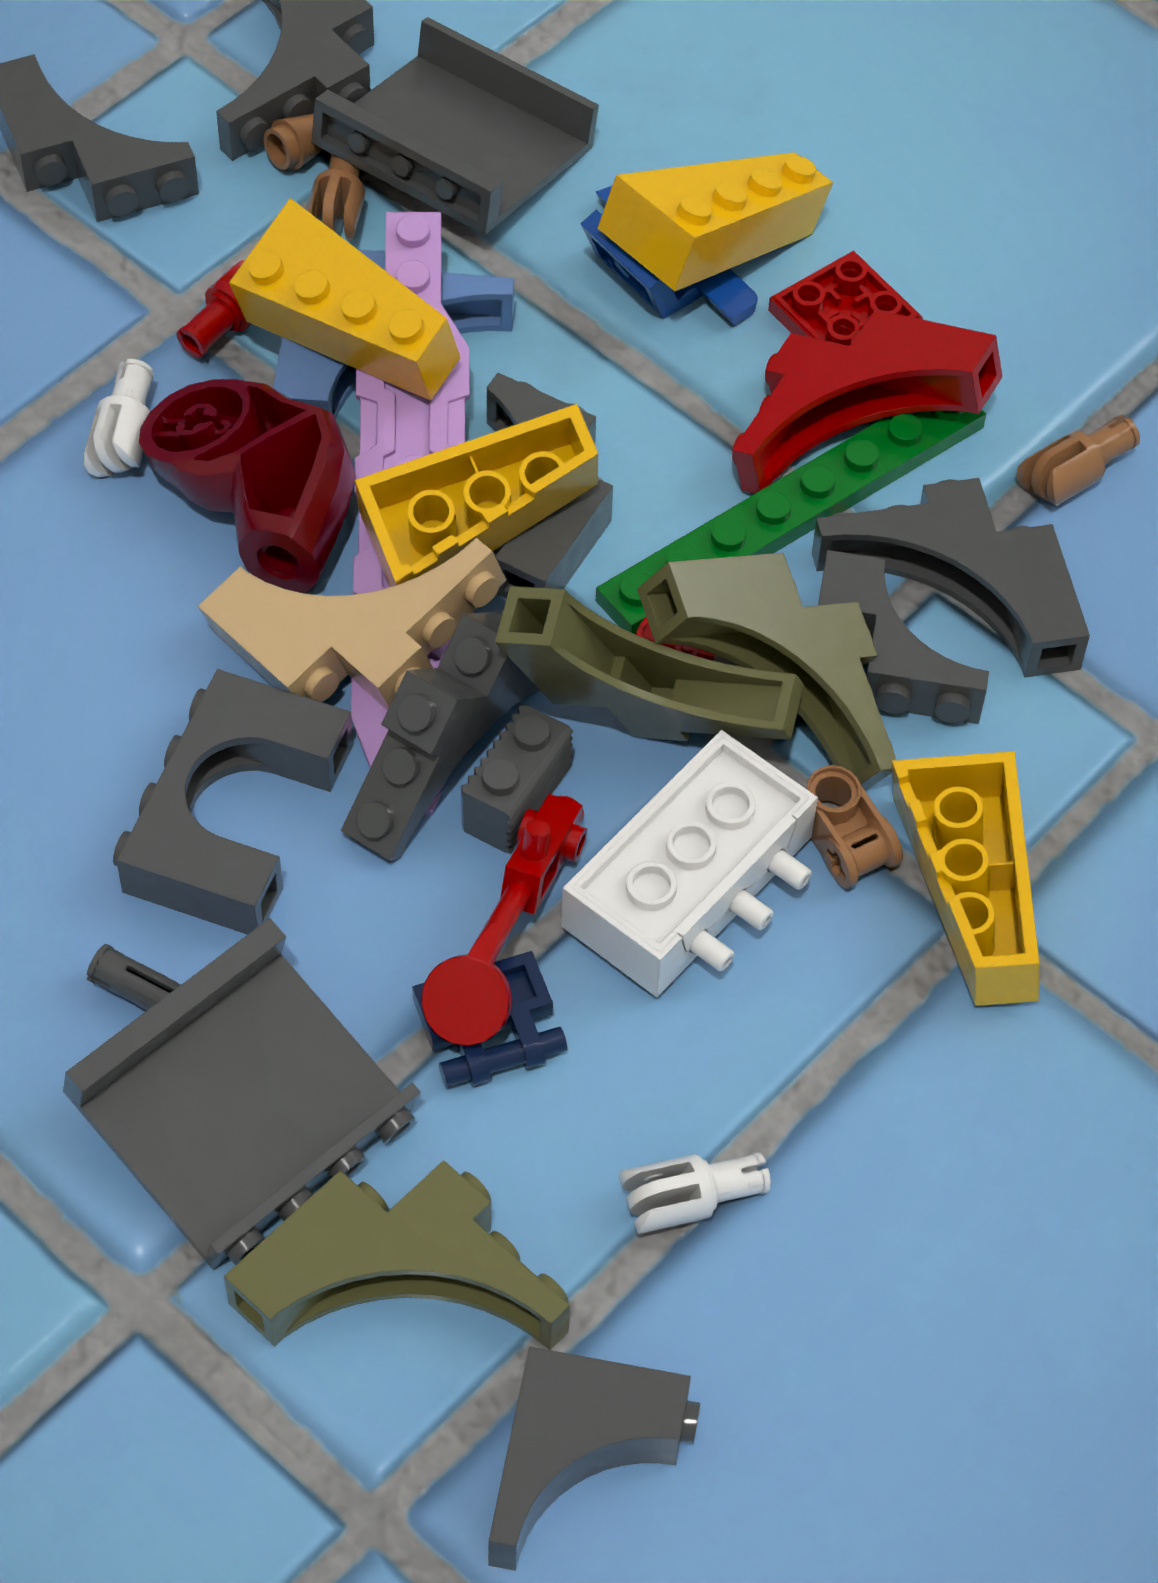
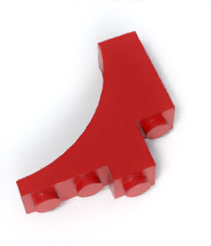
(886, 371)

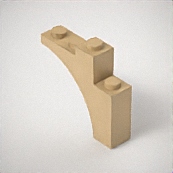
(373, 637)

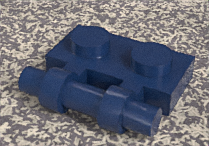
(529, 1003)

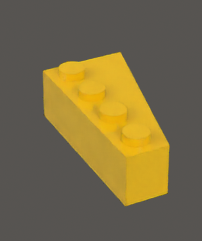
(713, 214)
(342, 304)
(475, 490)
(973, 856)

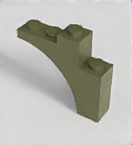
(755, 619)
(645, 685)
(428, 1246)

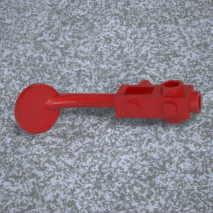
(468, 994)

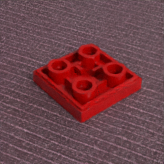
(837, 301)

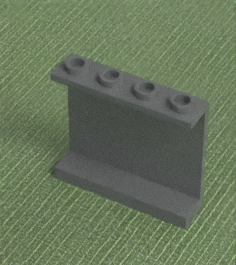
(460, 129)
(237, 1097)

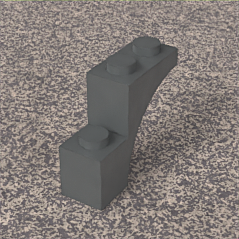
(906, 672)

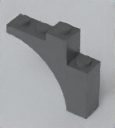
(313, 55)
(1005, 577)
(431, 729)

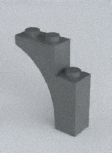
(59, 145)
(558, 544)

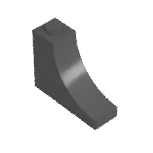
(579, 1421)

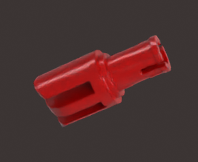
(215, 319)

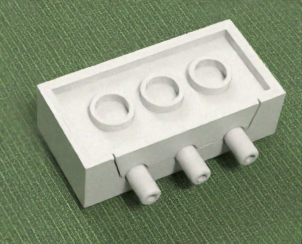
(692, 865)

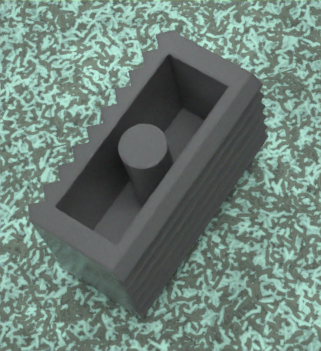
(515, 777)

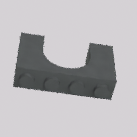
(229, 731)

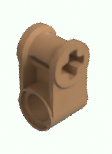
(853, 835)

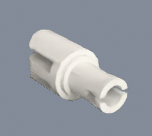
(117, 422)
(689, 1188)

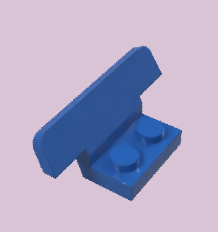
(724, 290)

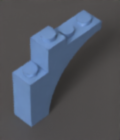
(471, 302)

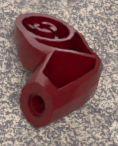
(266, 462)

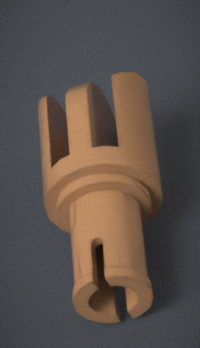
(338, 197)
(1076, 460)

